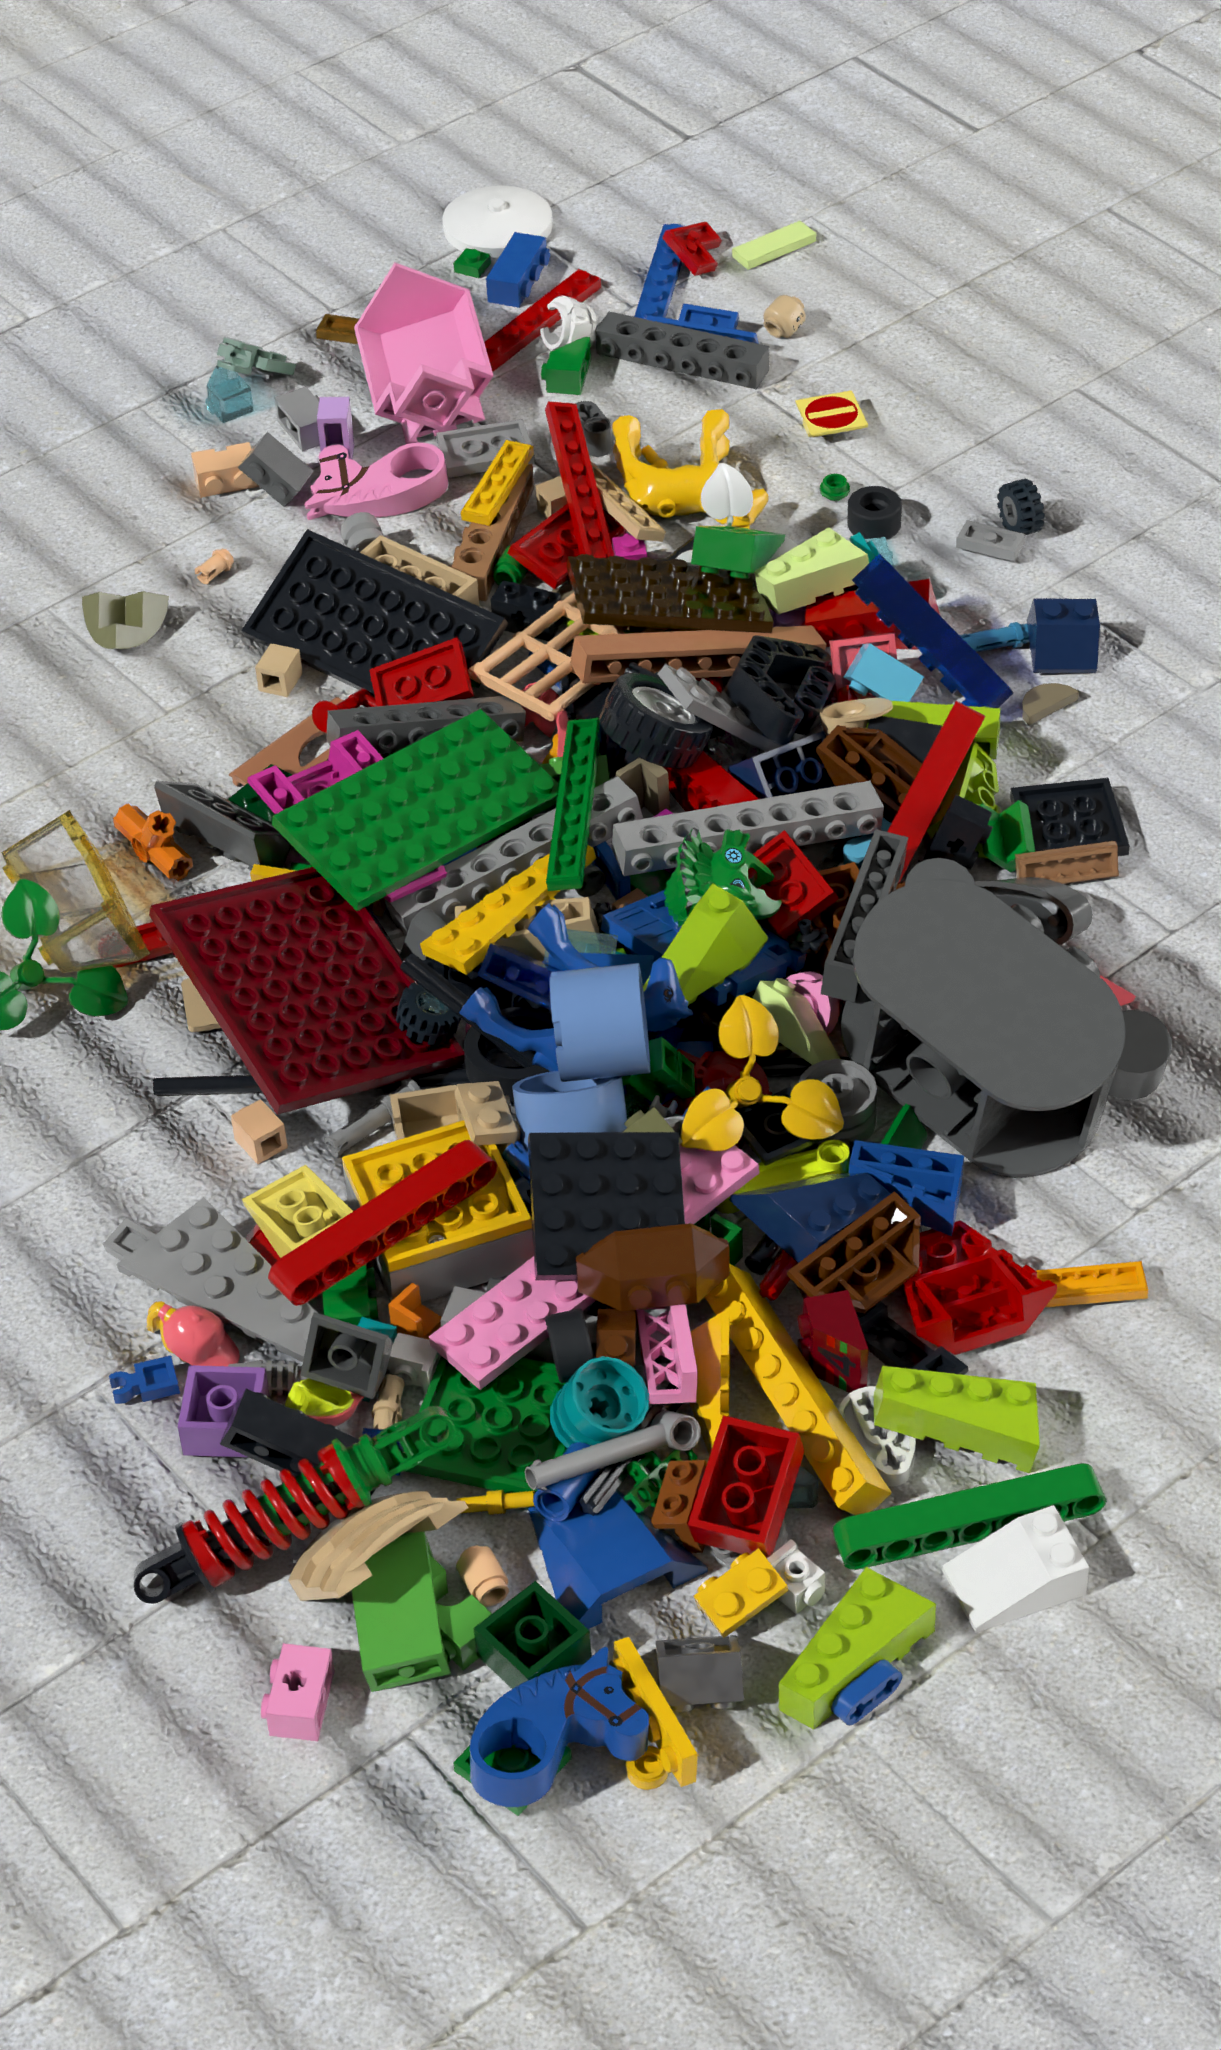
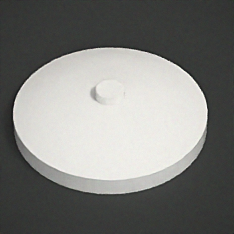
(491, 215)

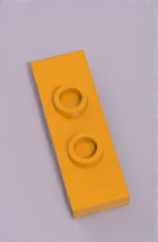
(1096, 1283)

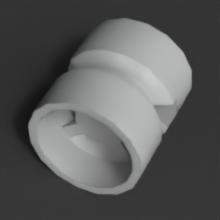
(360, 530)

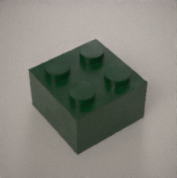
(531, 1637)

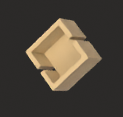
(424, 1110)

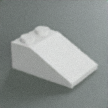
(1018, 1570)

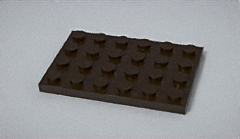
(665, 595)

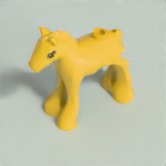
(677, 489)

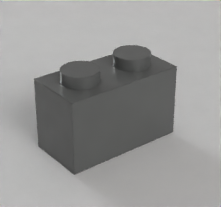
(275, 469)

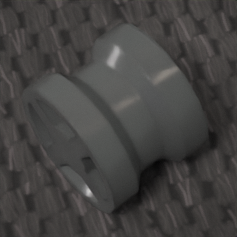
(593, 881)

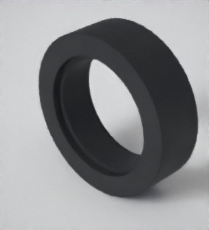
(476, 1047)

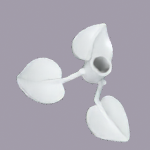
(727, 496)

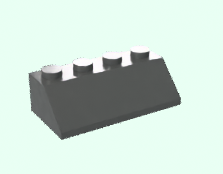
(222, 824)

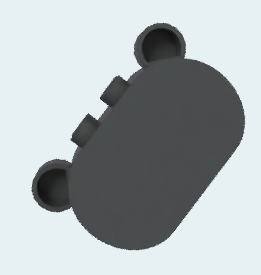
(992, 1025)

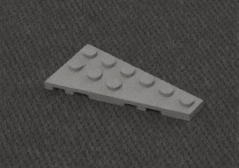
(216, 1268)

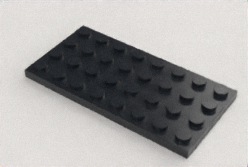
(361, 613)

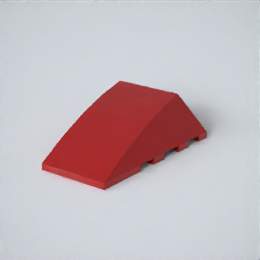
(972, 1292)

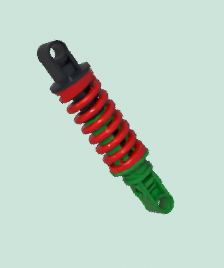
(332, 1486)

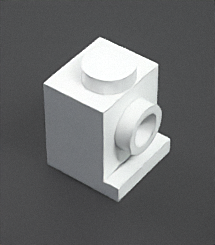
(413, 1360)
(801, 1575)

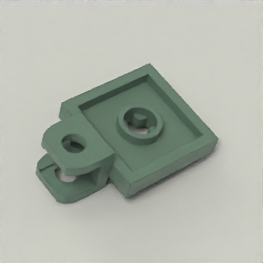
(243, 356)

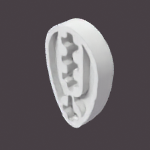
(896, 1446)

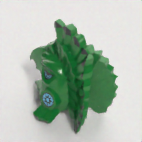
(725, 868)

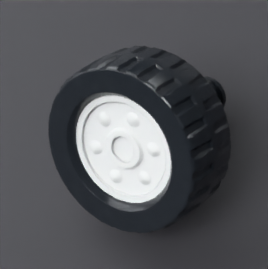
(652, 723)

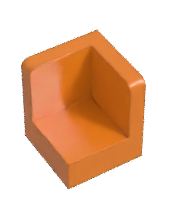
(412, 1316)

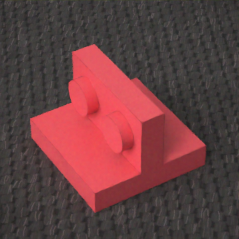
(845, 651)

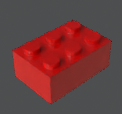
(746, 1487)

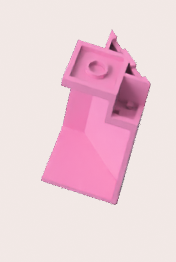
(423, 353)

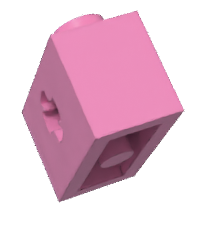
(298, 1692)

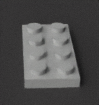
(715, 707)

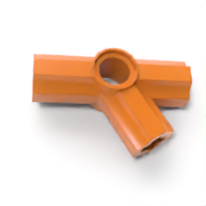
(154, 840)

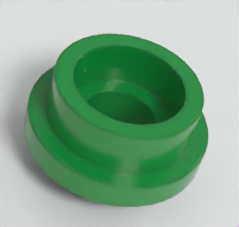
(834, 487)

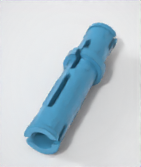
(1012, 635)

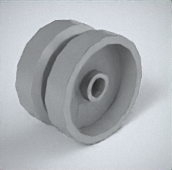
(855, 1094)

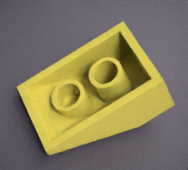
(295, 1209)

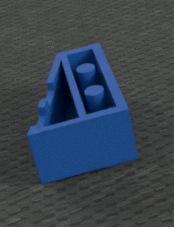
(920, 1177)

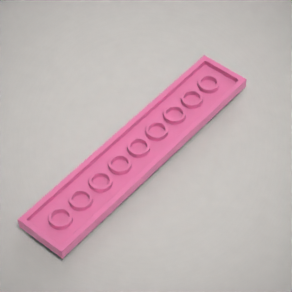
(512, 1314)

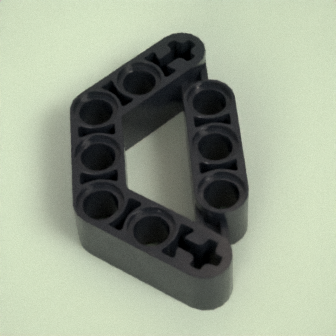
(764, 702)

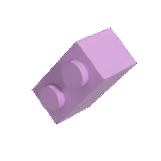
(335, 423)

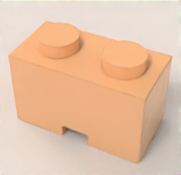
(219, 470)

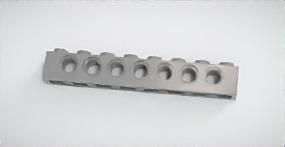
(805, 816)
(495, 863)

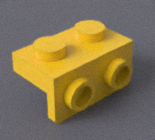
(740, 1592)

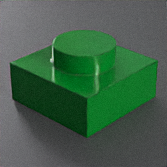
(472, 263)

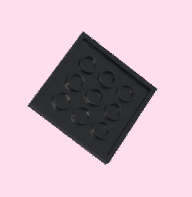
(595, 1186)

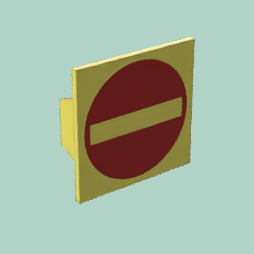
(831, 414)

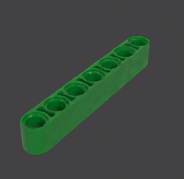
(964, 1516)

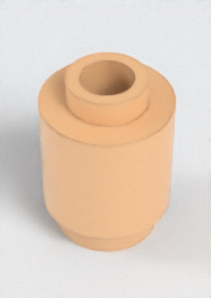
(483, 1575)

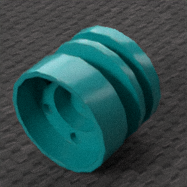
(599, 1403)

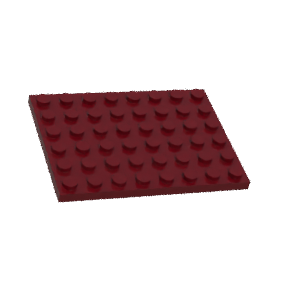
(299, 987)

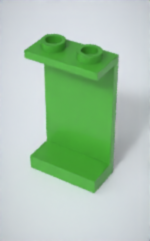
(399, 1616)

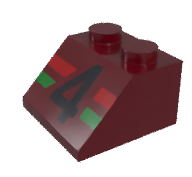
(834, 1340)

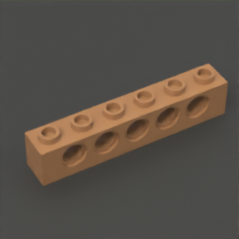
(485, 544)

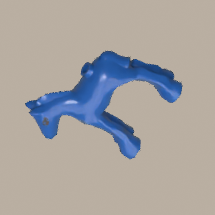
(662, 997)

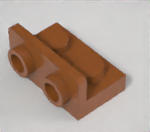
(678, 1498)

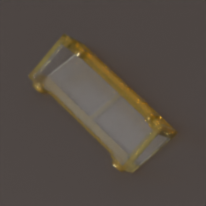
(93, 919)

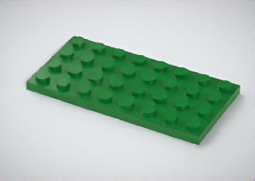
(417, 809)

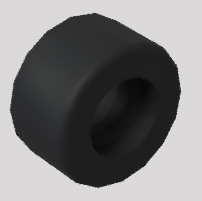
(874, 512)
(569, 1342)

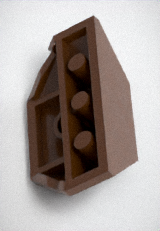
(872, 756)
(865, 1257)
(653, 1267)

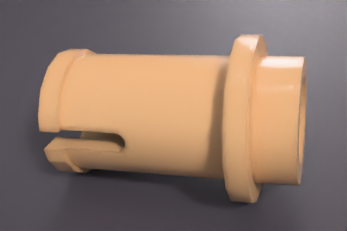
(219, 562)

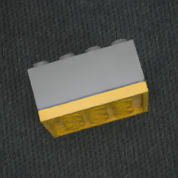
(463, 1246)

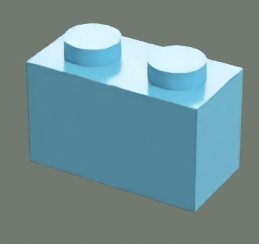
(882, 675)

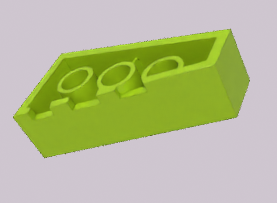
(961, 1411)
(868, 1625)

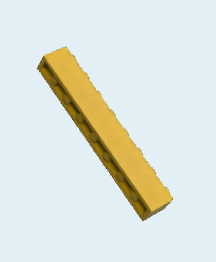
(798, 1395)

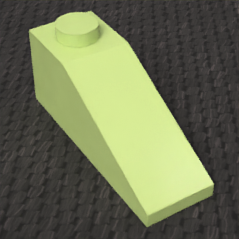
(795, 1021)

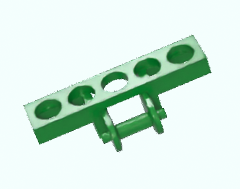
(644, 1480)

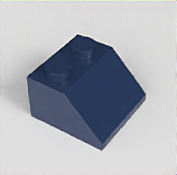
(1064, 635)

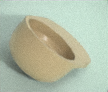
(853, 713)

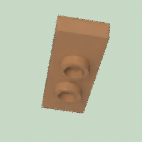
(1070, 863)

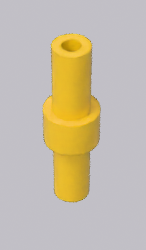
(497, 1501)

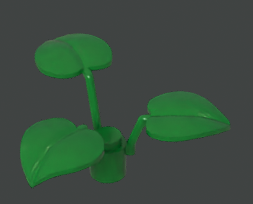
(33, 912)

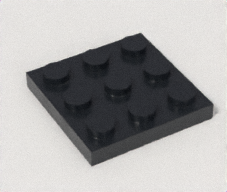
(1073, 814)

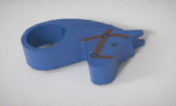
(546, 1715)

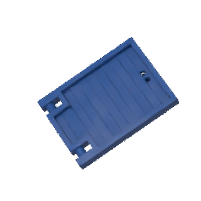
(650, 930)

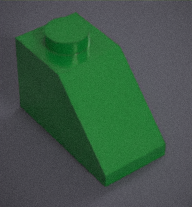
(567, 367)

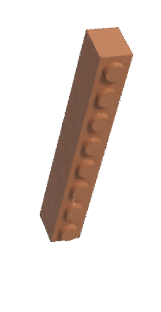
(699, 652)

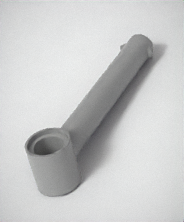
(618, 1449)

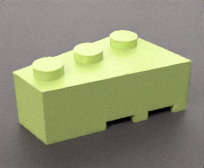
(810, 570)

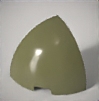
(123, 620)

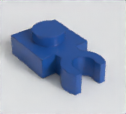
(152, 1380)

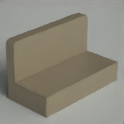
(648, 783)

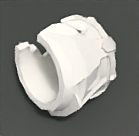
(577, 322)

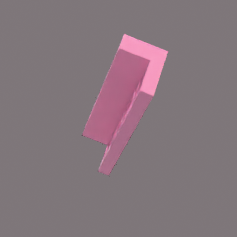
(675, 1325)

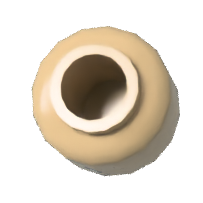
(784, 316)

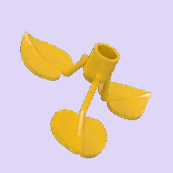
(711, 1117)

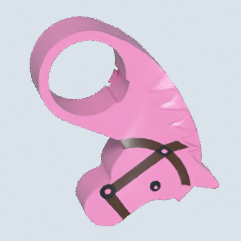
(377, 489)

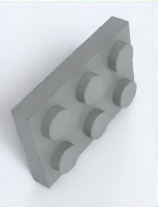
(475, 447)

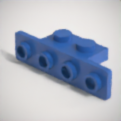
(709, 320)

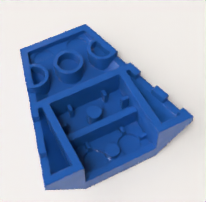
(607, 1556)

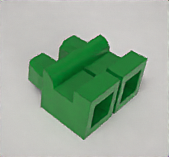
(668, 1074)

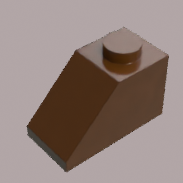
(616, 1335)

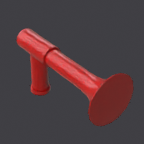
(355, 700)

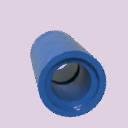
(562, 1496)

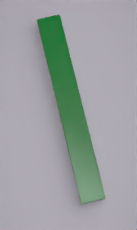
(574, 805)

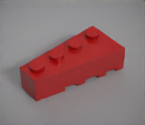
(850, 617)
(706, 785)

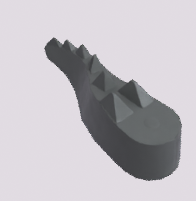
(1057, 906)

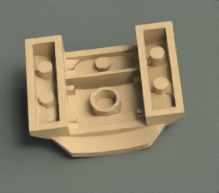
(338, 1553)

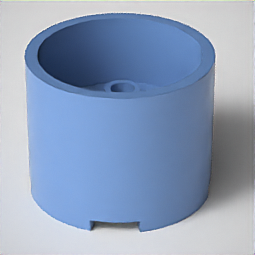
(599, 1022)
(555, 1106)

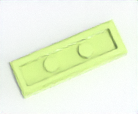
(774, 245)

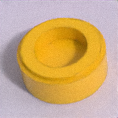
(647, 1770)

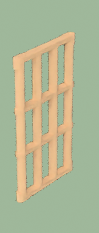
(541, 652)

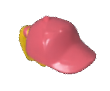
(193, 1334)

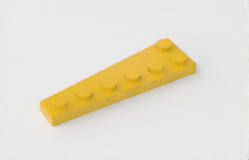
(467, 938)

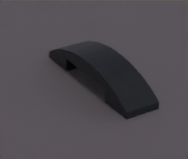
(900, 1348)

